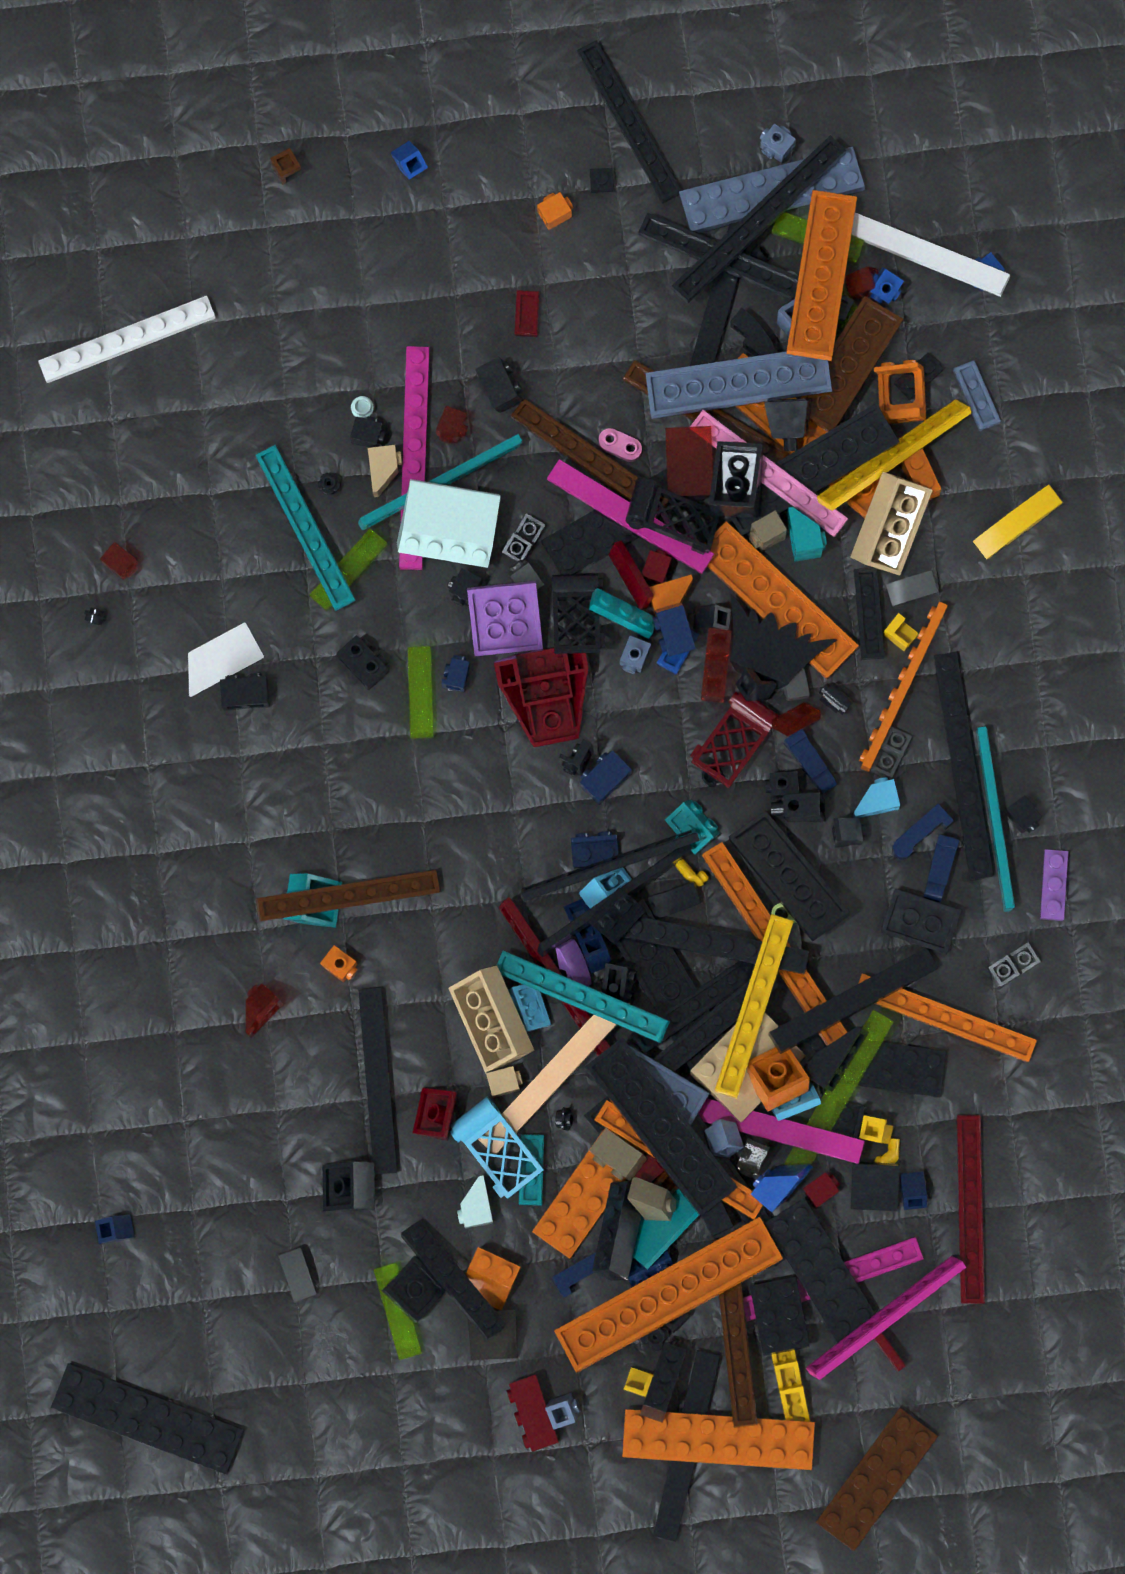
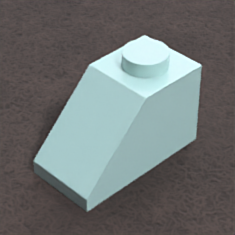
(475, 1206)

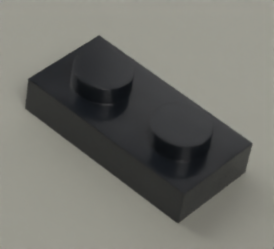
(906, 382)

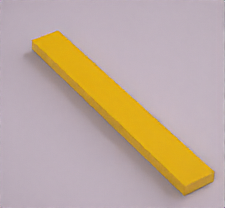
(908, 445)
(754, 1006)

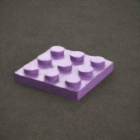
(505, 618)

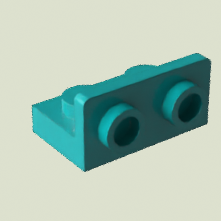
(689, 817)

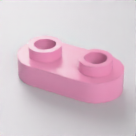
(619, 445)

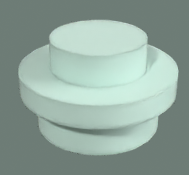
(362, 407)

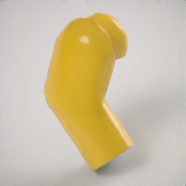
(688, 873)
(892, 1154)

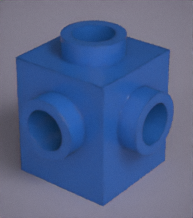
(892, 289)

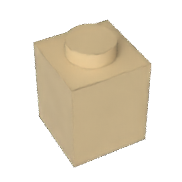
(504, 1081)

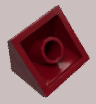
(435, 1113)

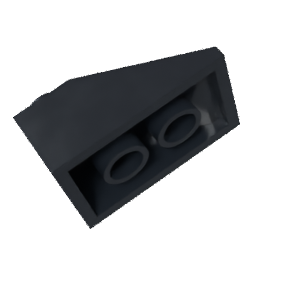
(736, 479)

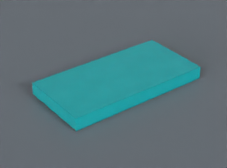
(657, 1236)

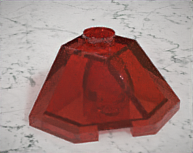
(260, 1008)

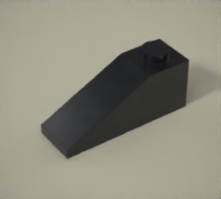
(831, 1062)

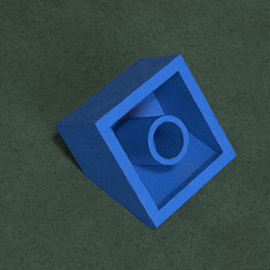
(777, 1185)

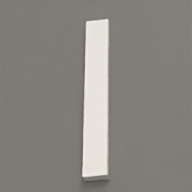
(929, 255)

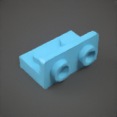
(530, 1007)
(798, 1104)

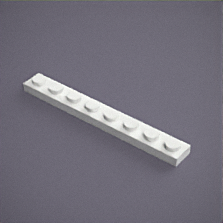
(126, 339)

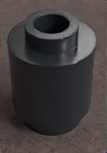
(835, 698)

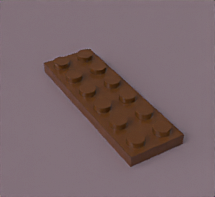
(853, 361)
(876, 1479)

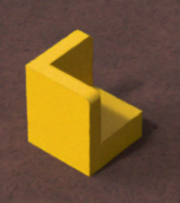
(900, 632)
(638, 1382)

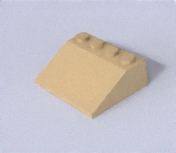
(709, 1067)

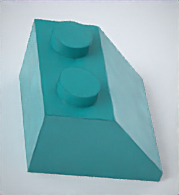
(805, 536)
(307, 881)

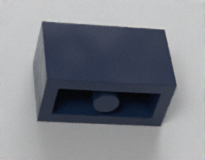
(674, 629)
(605, 776)

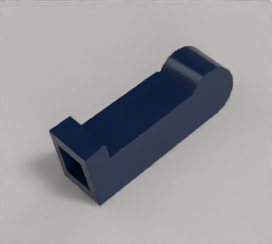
(810, 761)
(920, 830)
(940, 867)
(573, 1275)

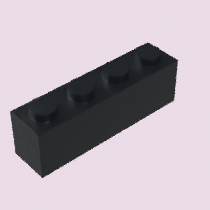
(617, 1234)

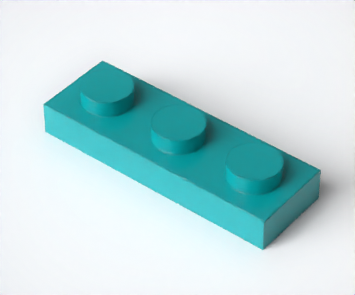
(622, 613)

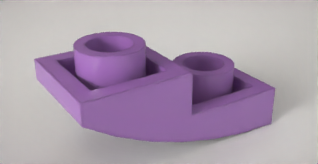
(572, 960)

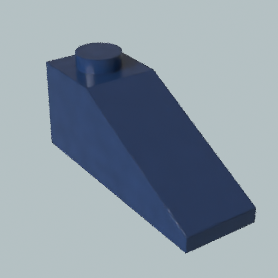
(589, 939)

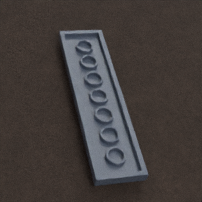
(733, 198)
(735, 383)

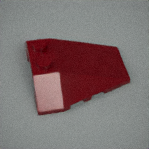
(545, 693)

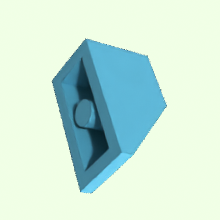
(879, 799)
(603, 886)

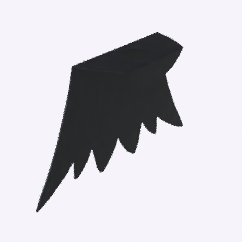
(770, 651)

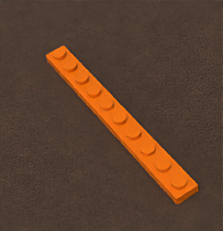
(757, 919)

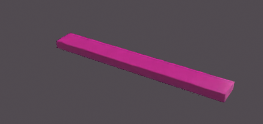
(617, 508)
(788, 1132)
(863, 1267)
(885, 1317)

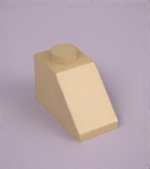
(383, 466)

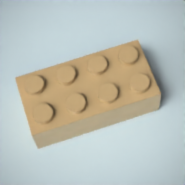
(491, 1019)

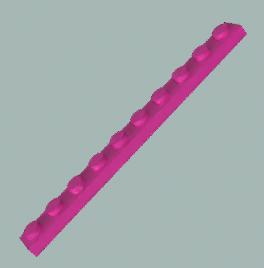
(414, 430)

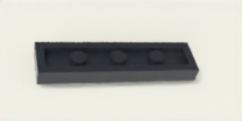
(868, 613)

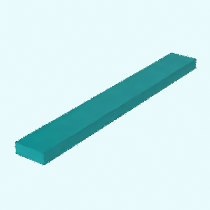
(444, 479)
(305, 528)
(995, 819)
(582, 996)

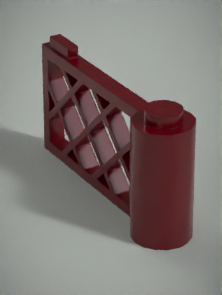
(751, 714)

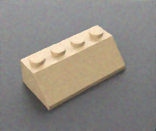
(891, 523)

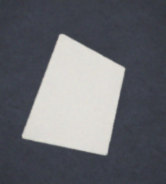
(221, 658)

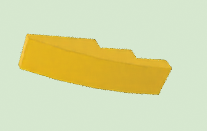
(1018, 521)
(790, 1386)

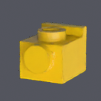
(875, 1130)

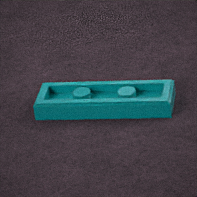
(532, 1192)

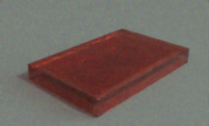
(689, 460)

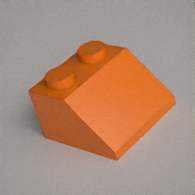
(777, 1077)
(492, 1277)

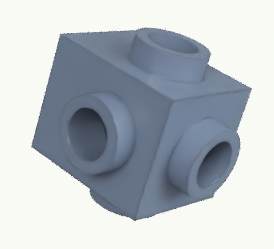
(777, 142)

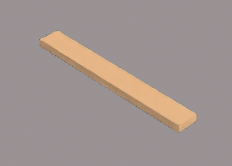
(550, 1078)

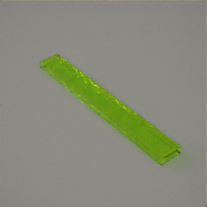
(834, 1102)

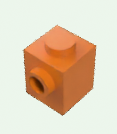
(555, 210)
(339, 964)

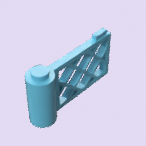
(481, 1120)

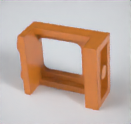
(902, 412)

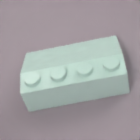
(448, 523)

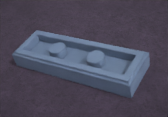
(976, 395)

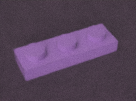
(1054, 885)

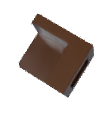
(285, 164)

